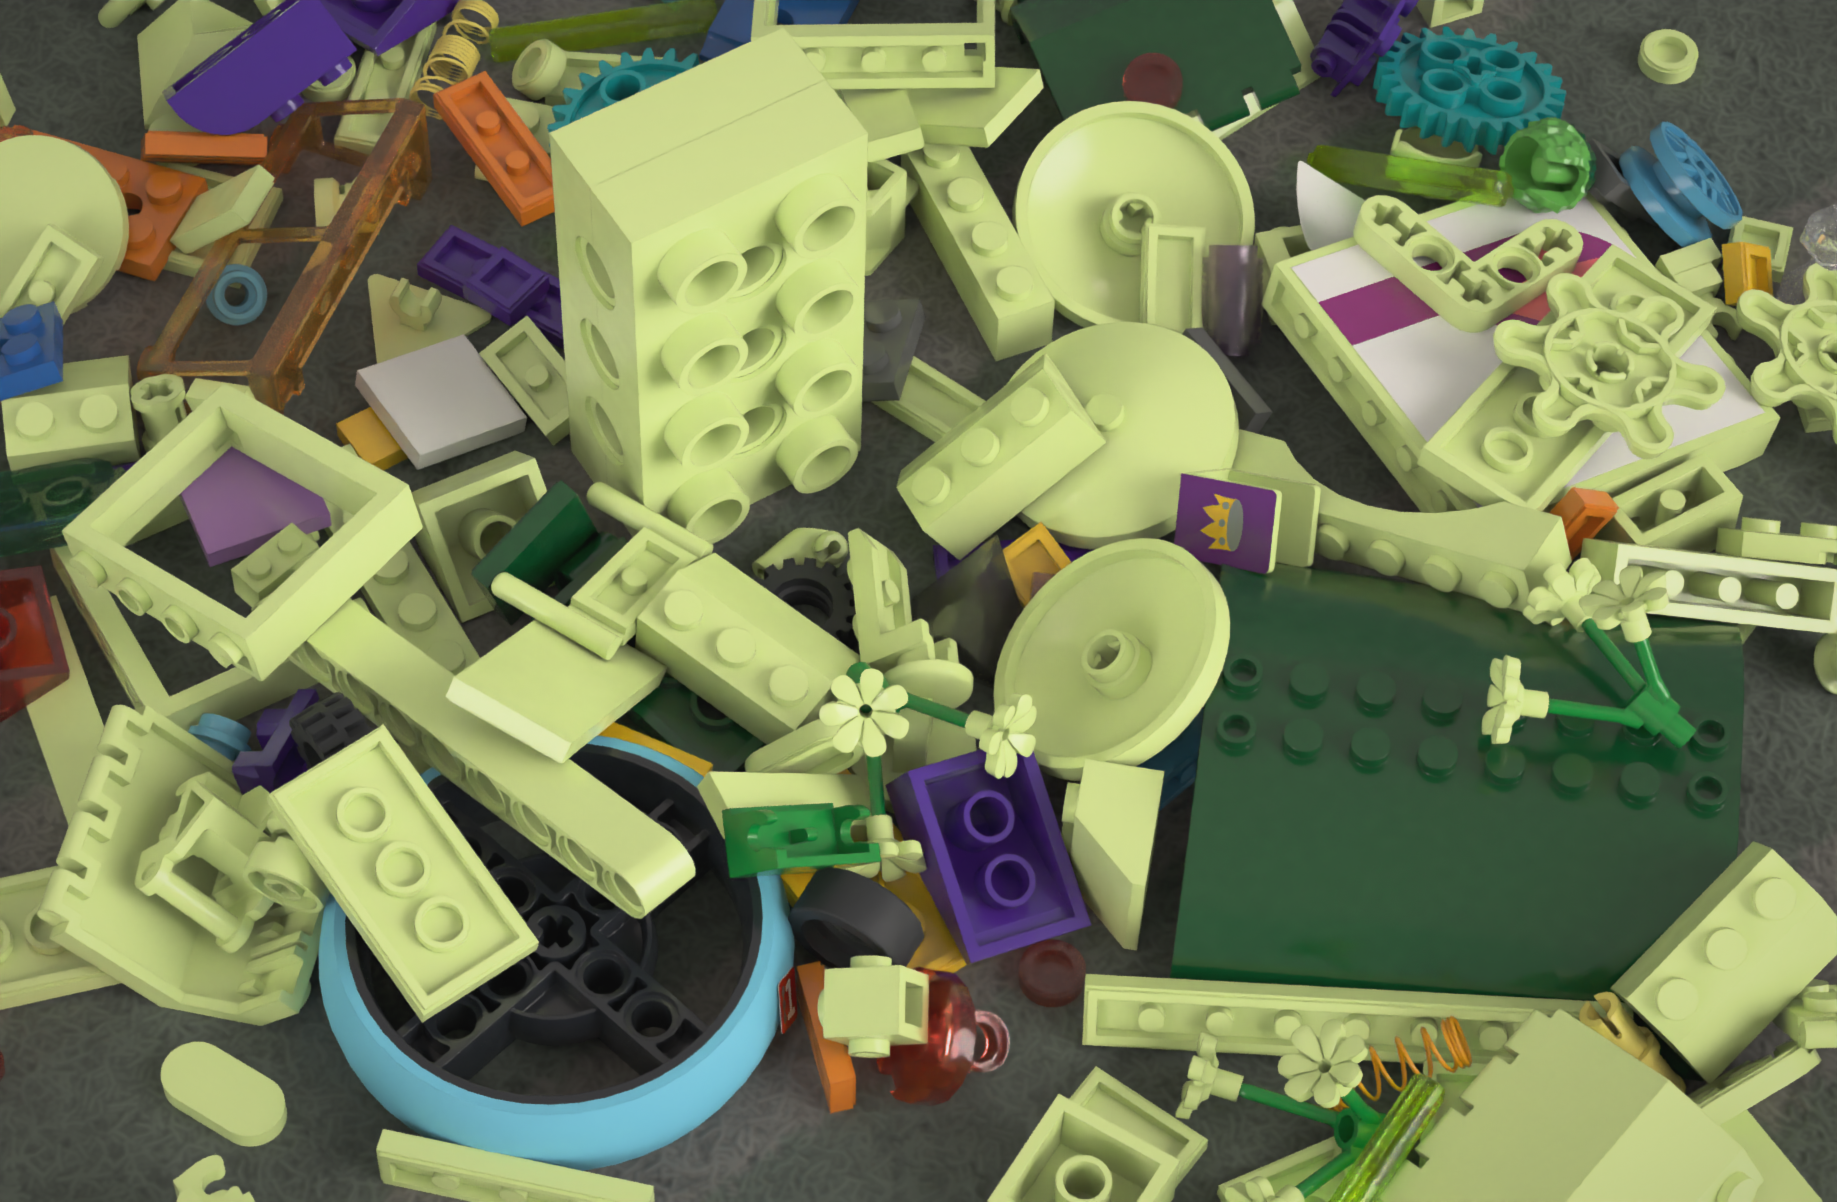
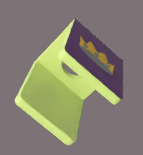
(1247, 519)

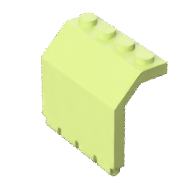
(143, 936)
(1574, 1126)

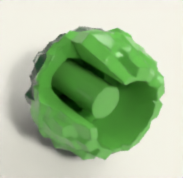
(1549, 165)

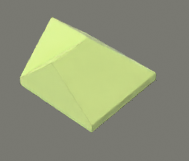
(177, 44)

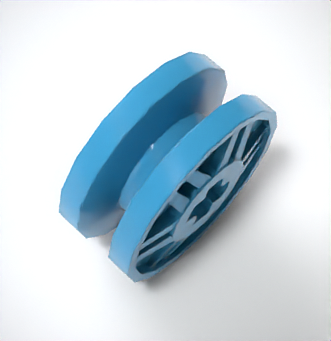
(1680, 186)

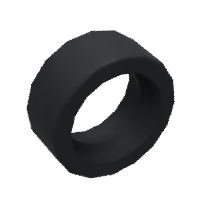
(852, 917)

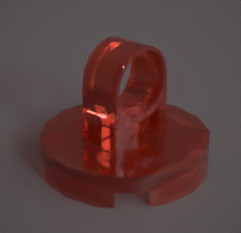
(936, 1070)

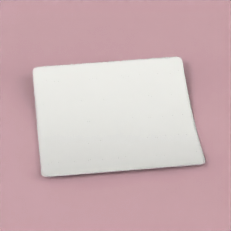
(1324, 208)

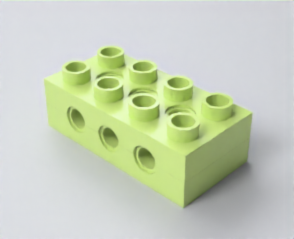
(715, 285)

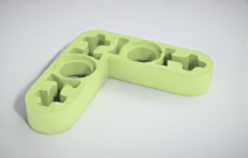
(1464, 291)

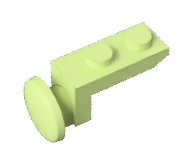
(886, 630)

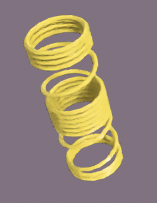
(457, 47)

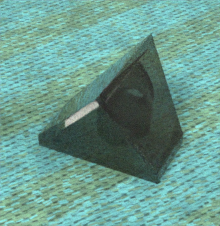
(973, 607)

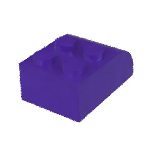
(263, 70)

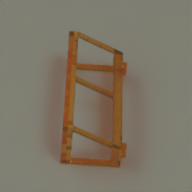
(390, 175)

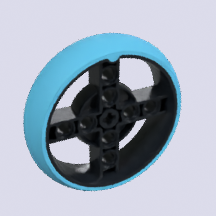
(681, 1072)

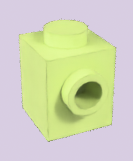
(874, 1006)

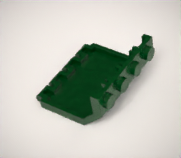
(1217, 44)

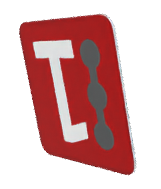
(787, 1000)

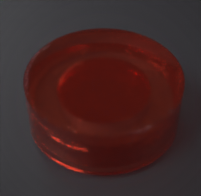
(1153, 80)
(1052, 973)

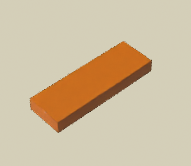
(499, 145)

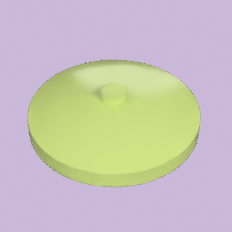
(1098, 186)
(1161, 416)
(1116, 654)

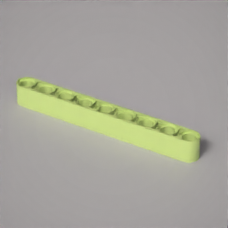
(544, 800)

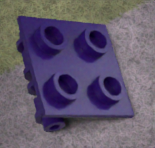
(1354, 36)

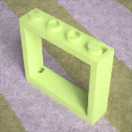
(893, 53)
(262, 641)
(227, 694)

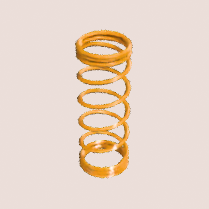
(1455, 1041)

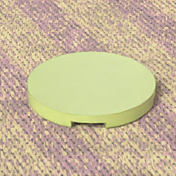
(63, 186)

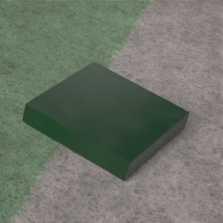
(537, 546)

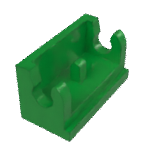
(794, 839)

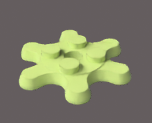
(1798, 340)
(1631, 341)

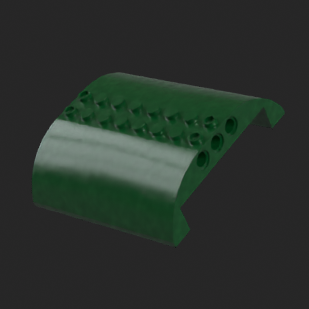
(1386, 844)

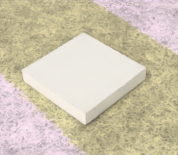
(440, 401)

